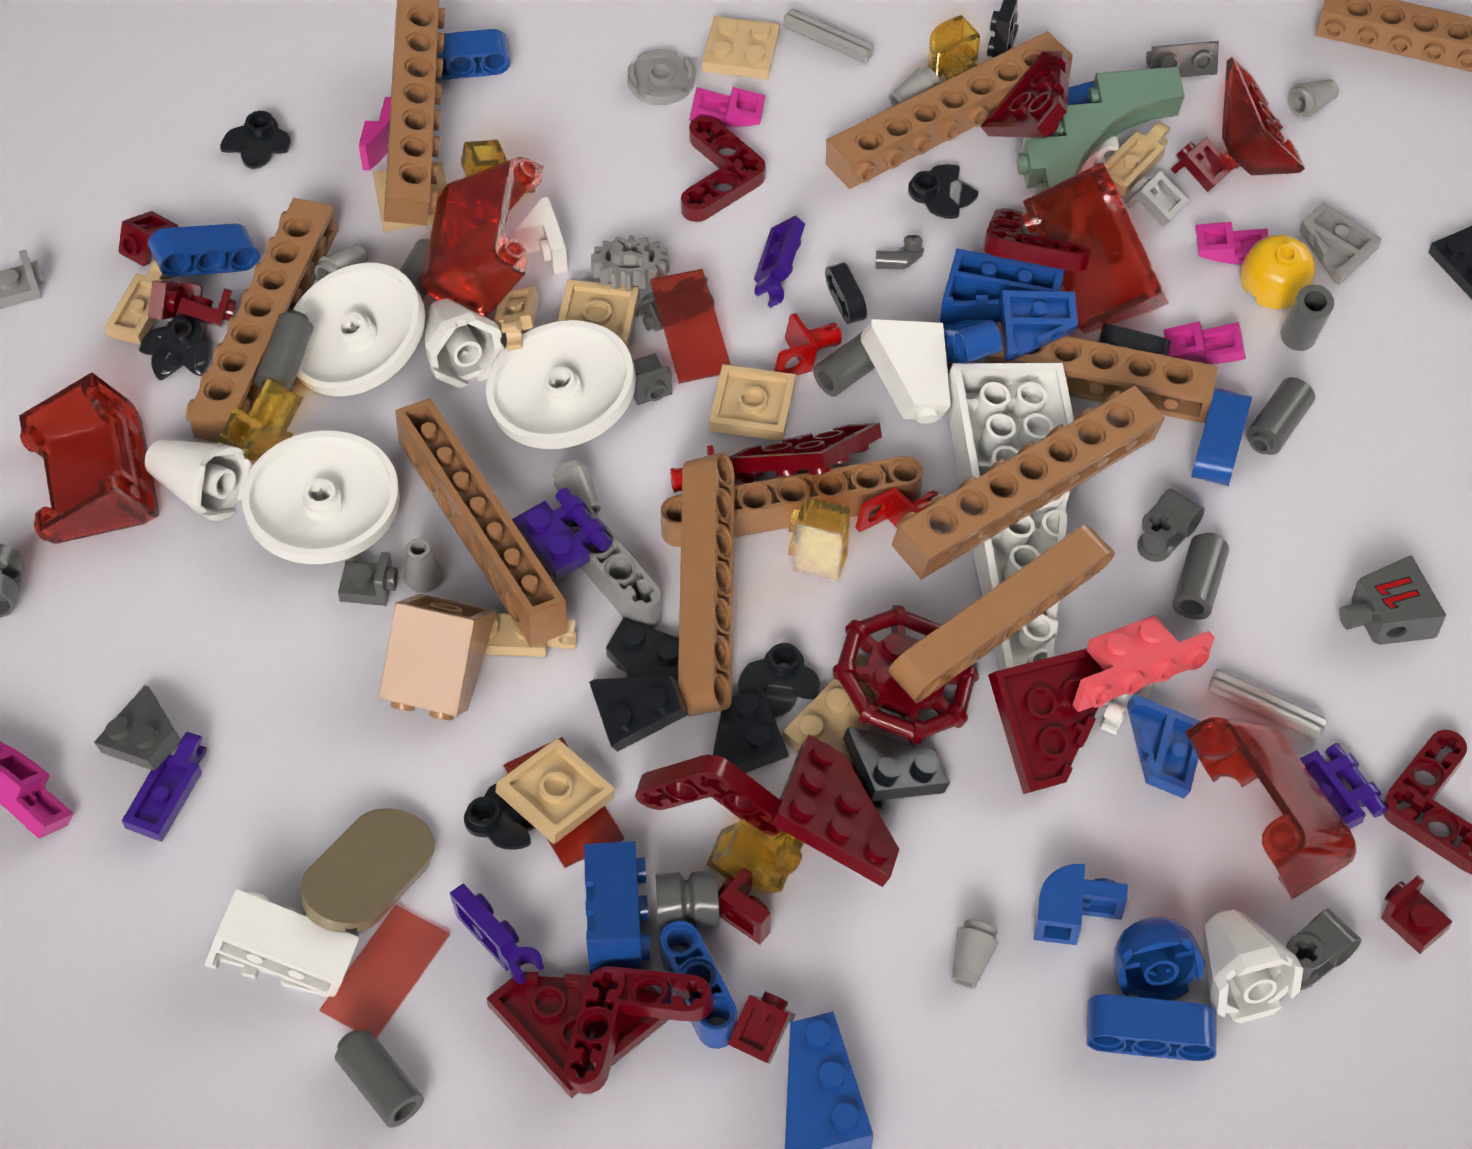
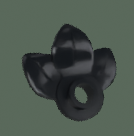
(256, 140)
(941, 191)
(173, 350)
(781, 683)
(505, 825)

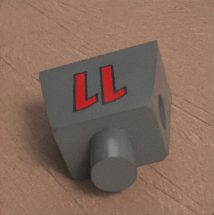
(1394, 605)

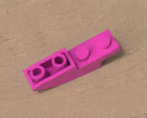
(25, 794)

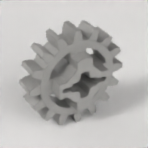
(629, 262)

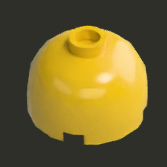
(1277, 271)

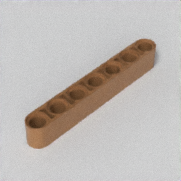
(770, 503)
(706, 584)
(1000, 613)

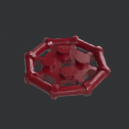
(886, 690)

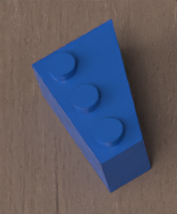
(979, 279)
(615, 906)
(822, 1090)

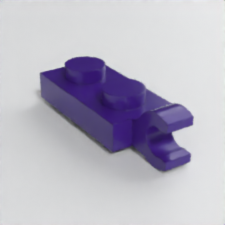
(778, 259)
(166, 790)
(495, 936)

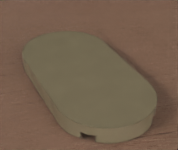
(366, 870)

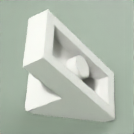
(541, 233)

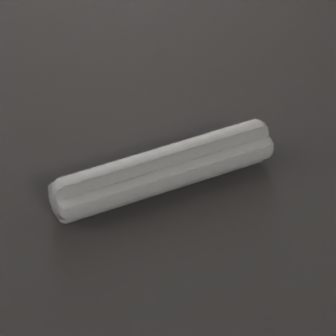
(828, 35)
(1267, 704)

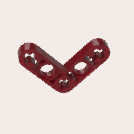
(730, 170)
(1007, 240)
(706, 778)
(1422, 797)
(621, 1002)

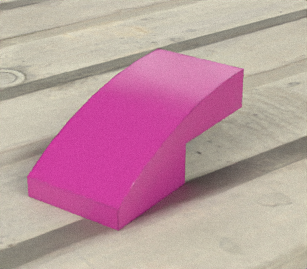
(736, 110)
(374, 138)
(1224, 245)
(1206, 346)

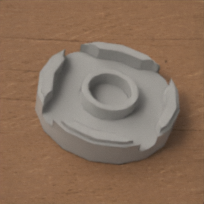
(661, 77)

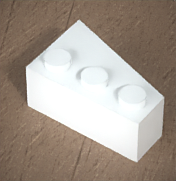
(281, 944)

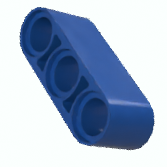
(474, 54)
(203, 250)
(971, 340)
(1221, 436)
(699, 963)
(1151, 1027)

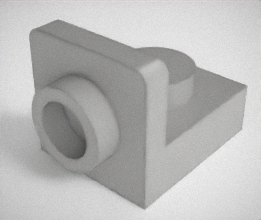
(1158, 197)
(20, 282)

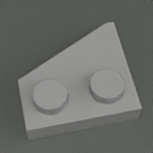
(1338, 241)

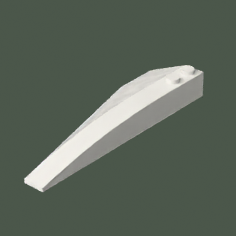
(990, 419)

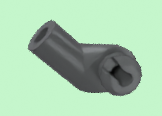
(903, 257)

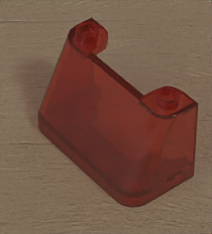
(467, 246)
(1119, 272)
(91, 461)
(1310, 835)

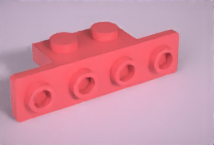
(1136, 658)

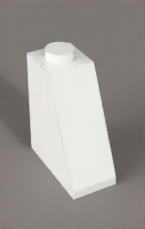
(911, 365)

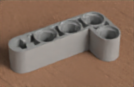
(616, 563)

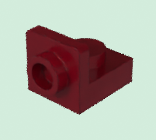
(1204, 163)
(136, 233)
(167, 296)
(202, 308)
(744, 912)
(1414, 915)
(761, 1026)

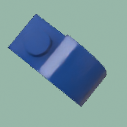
(1069, 896)

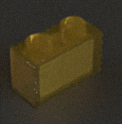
(819, 538)

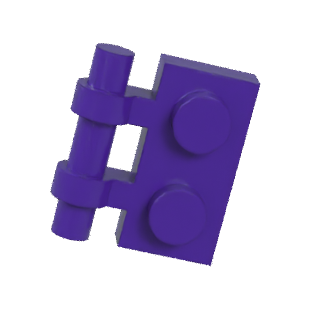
(553, 541)
(1345, 802)

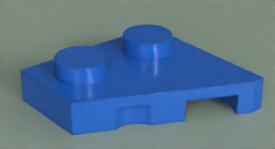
(1035, 319)
(1163, 745)

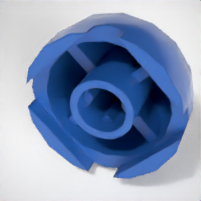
(1157, 959)

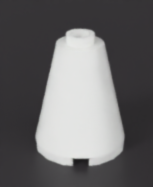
(200, 474)

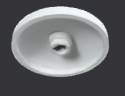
(363, 329)
(561, 385)
(320, 497)

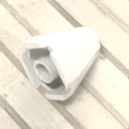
(460, 343)
(1247, 967)

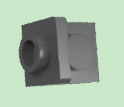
(652, 379)
(368, 581)

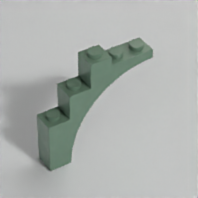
(1114, 105)

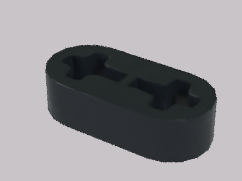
(845, 293)
(1134, 339)

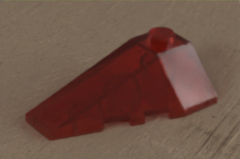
(1251, 128)

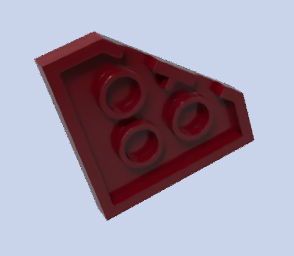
(1035, 100)
(807, 452)
(1040, 716)
(834, 813)
(545, 1013)

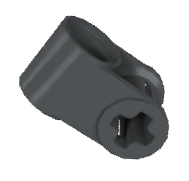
(1168, 525)
(1322, 946)

